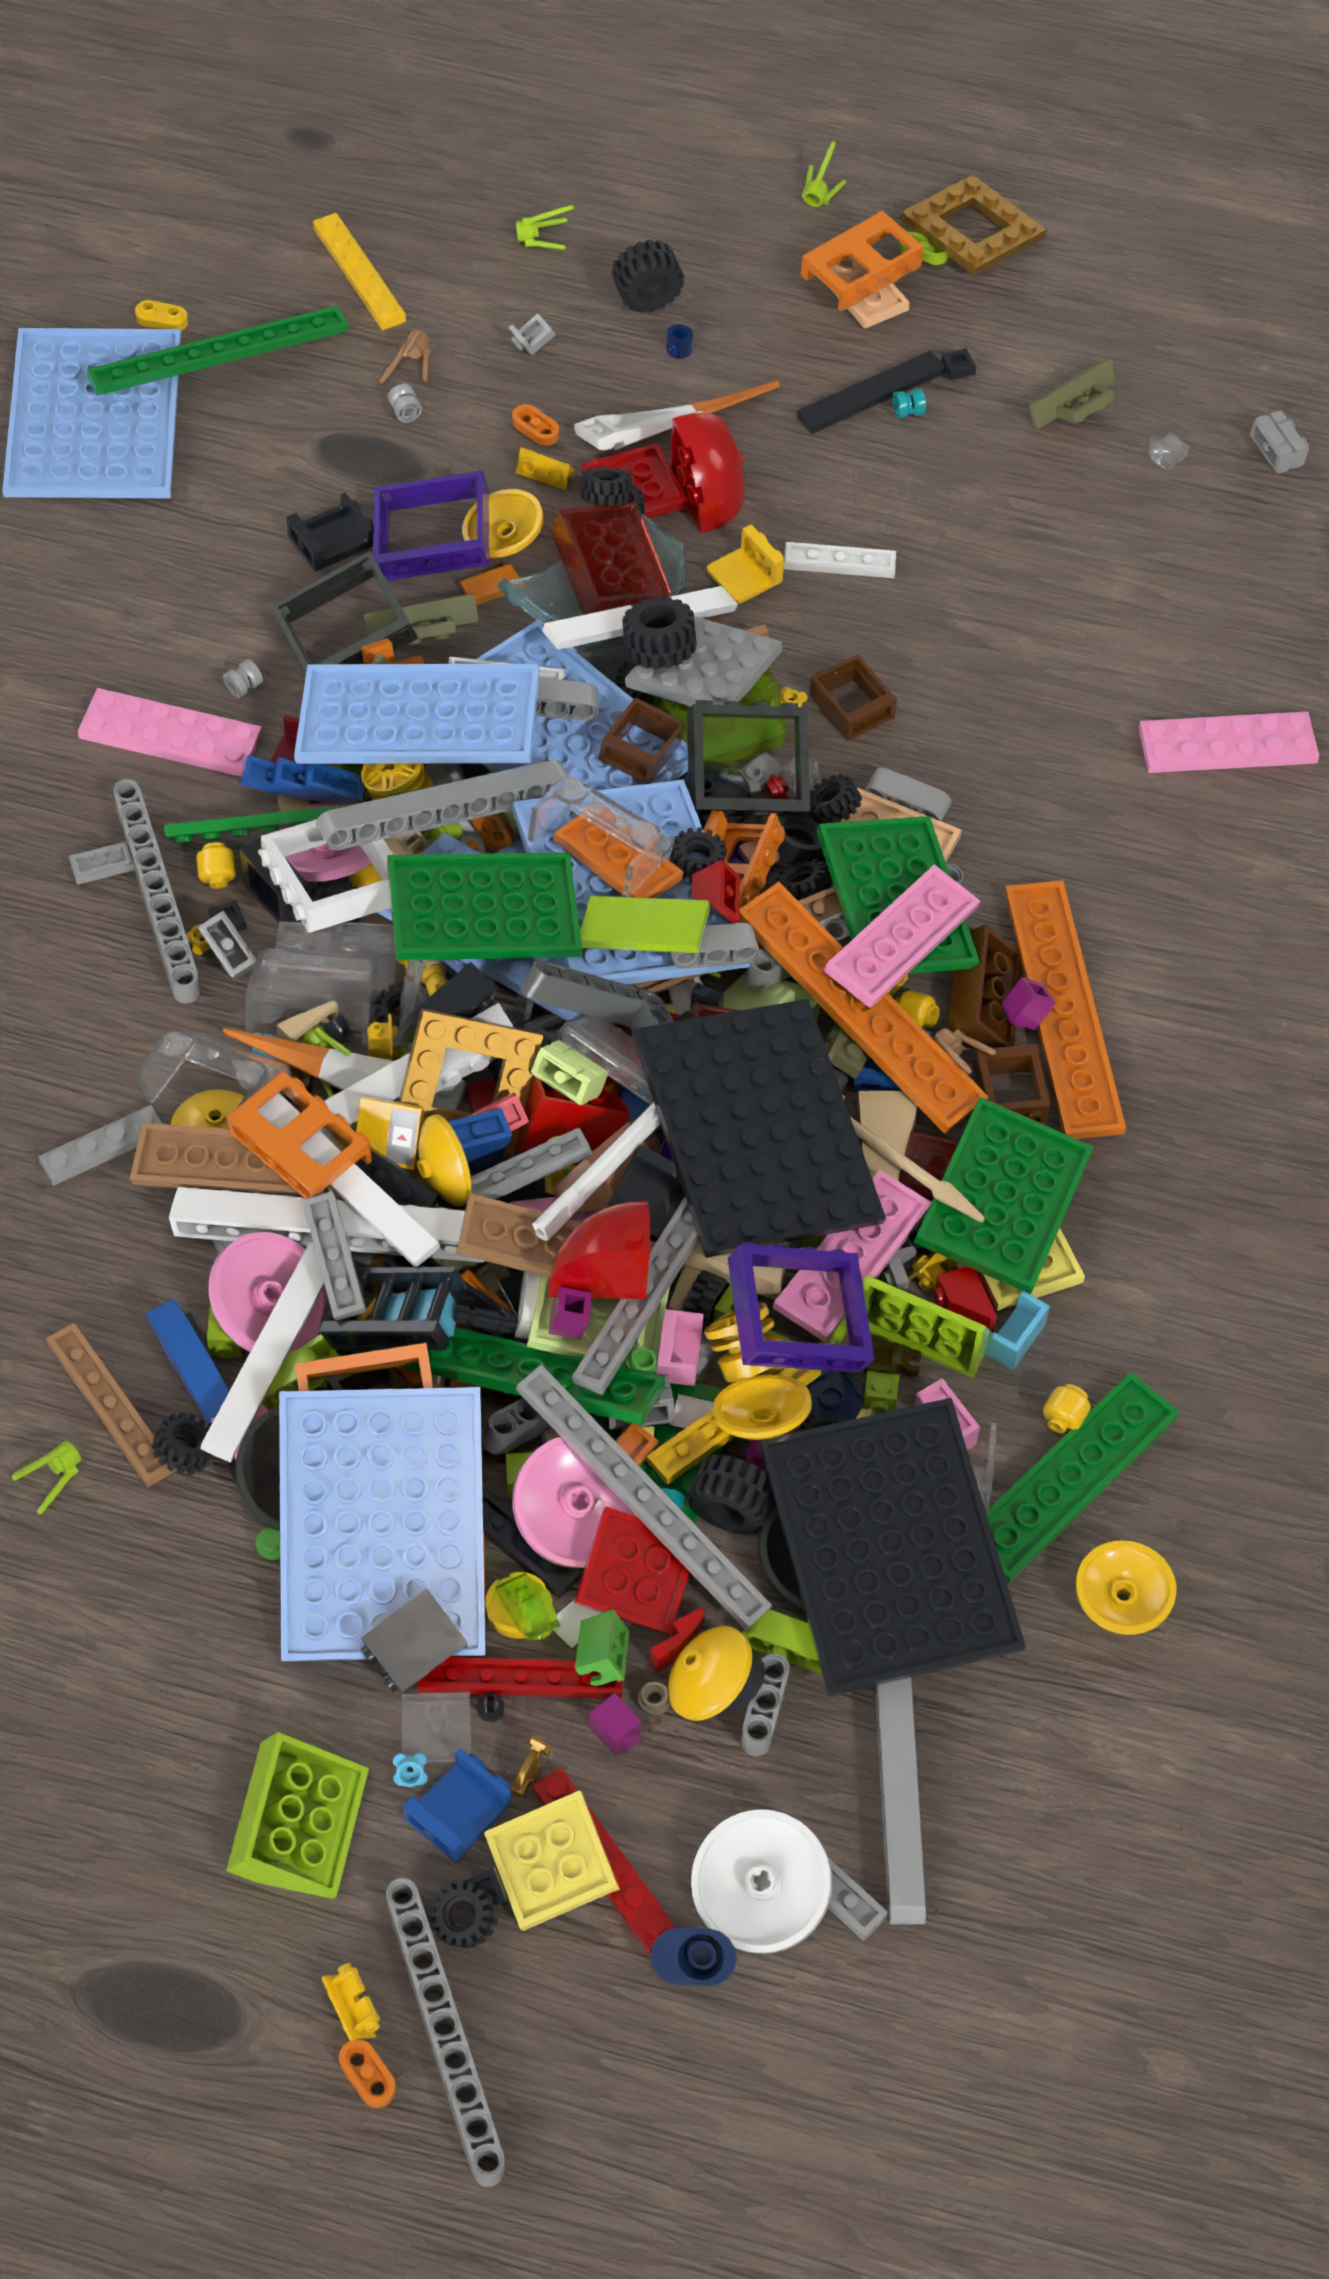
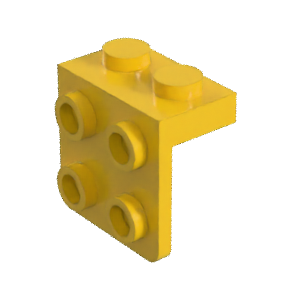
(749, 568)

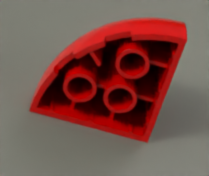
(708, 468)
(555, 1114)
(606, 1254)

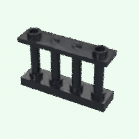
(381, 1335)

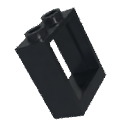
(259, 883)

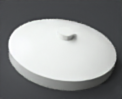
(762, 1881)

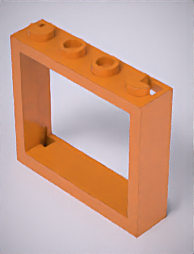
(366, 1362)

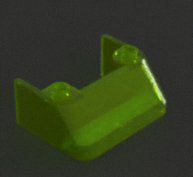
(736, 738)

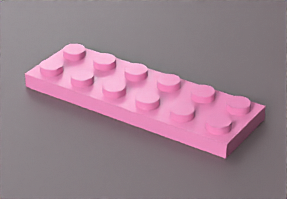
(169, 732)
(1228, 742)
(901, 936)
(815, 1297)

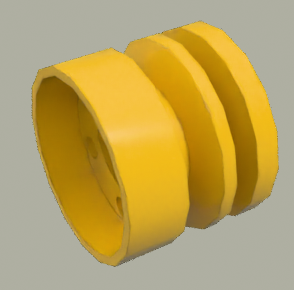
(394, 778)
(726, 1338)

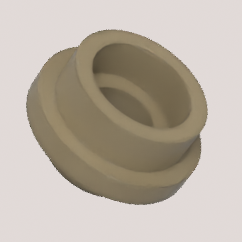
(653, 1689)

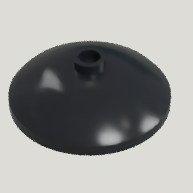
(723, 783)

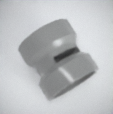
(405, 403)
(243, 678)

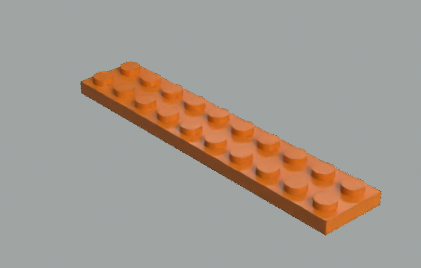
(1071, 1030)
(883, 1031)

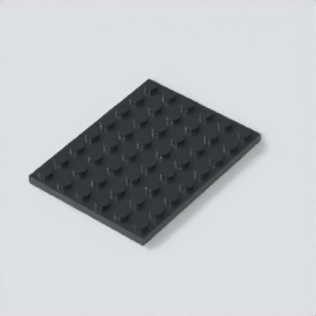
(757, 1127)
(891, 1546)

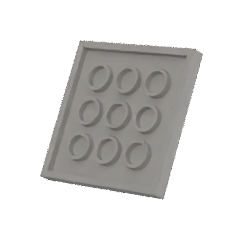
(720, 670)

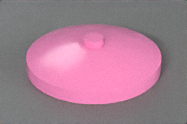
(325, 863)
(249, 1283)
(560, 1504)

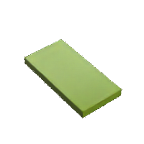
(644, 924)

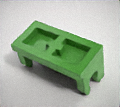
(602, 1647)

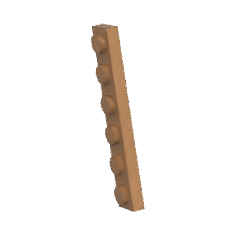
(108, 1402)

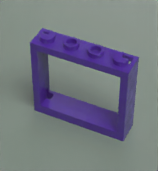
(432, 558)
(798, 1355)

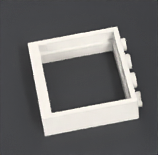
(332, 909)

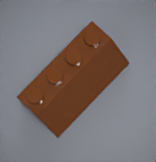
(980, 991)

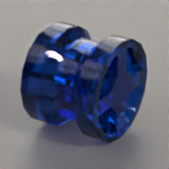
(679, 341)

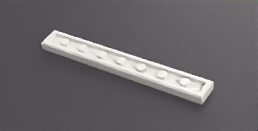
(608, 623)
(360, 1191)
(265, 1358)

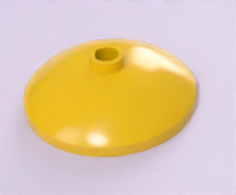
(513, 522)
(207, 1105)
(443, 1161)
(762, 1406)
(1131, 1571)
(709, 1673)

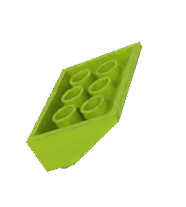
(925, 1327)
(297, 1817)

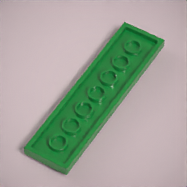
(505, 1363)
(1076, 1472)

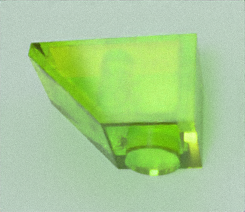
(529, 1606)

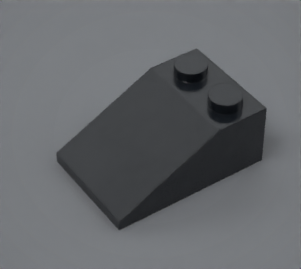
(462, 995)

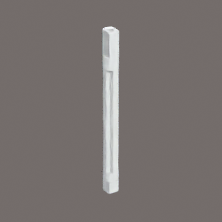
(596, 1174)

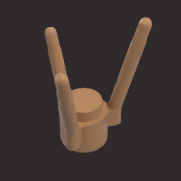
(414, 347)
(951, 1044)

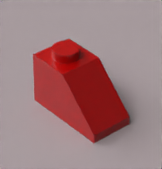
(722, 889)
(965, 1295)

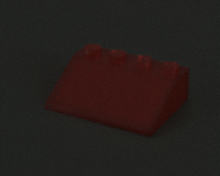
(608, 556)

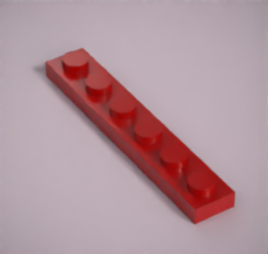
(515, 1678)
(633, 1898)

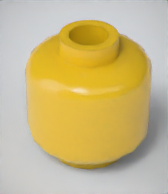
(216, 865)
(920, 1007)
(1066, 1408)

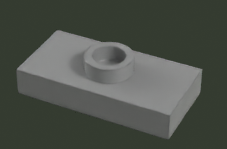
(759, 770)
(101, 863)

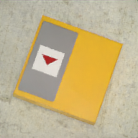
(391, 1128)

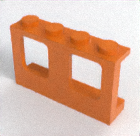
(856, 244)
(768, 837)
(281, 1146)

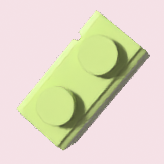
(569, 1072)

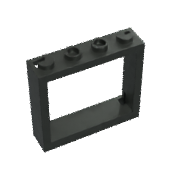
(330, 587)
(747, 806)

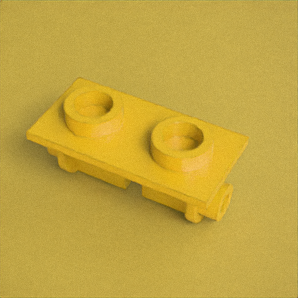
(544, 469)
(380, 1040)
(928, 1268)
(356, 2014)

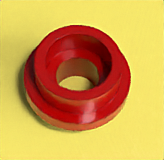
(777, 787)

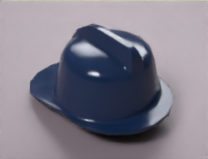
(693, 1956)

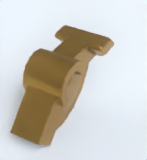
(531, 1768)

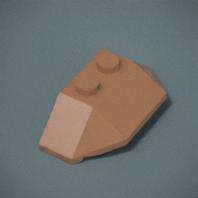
(600, 1197)

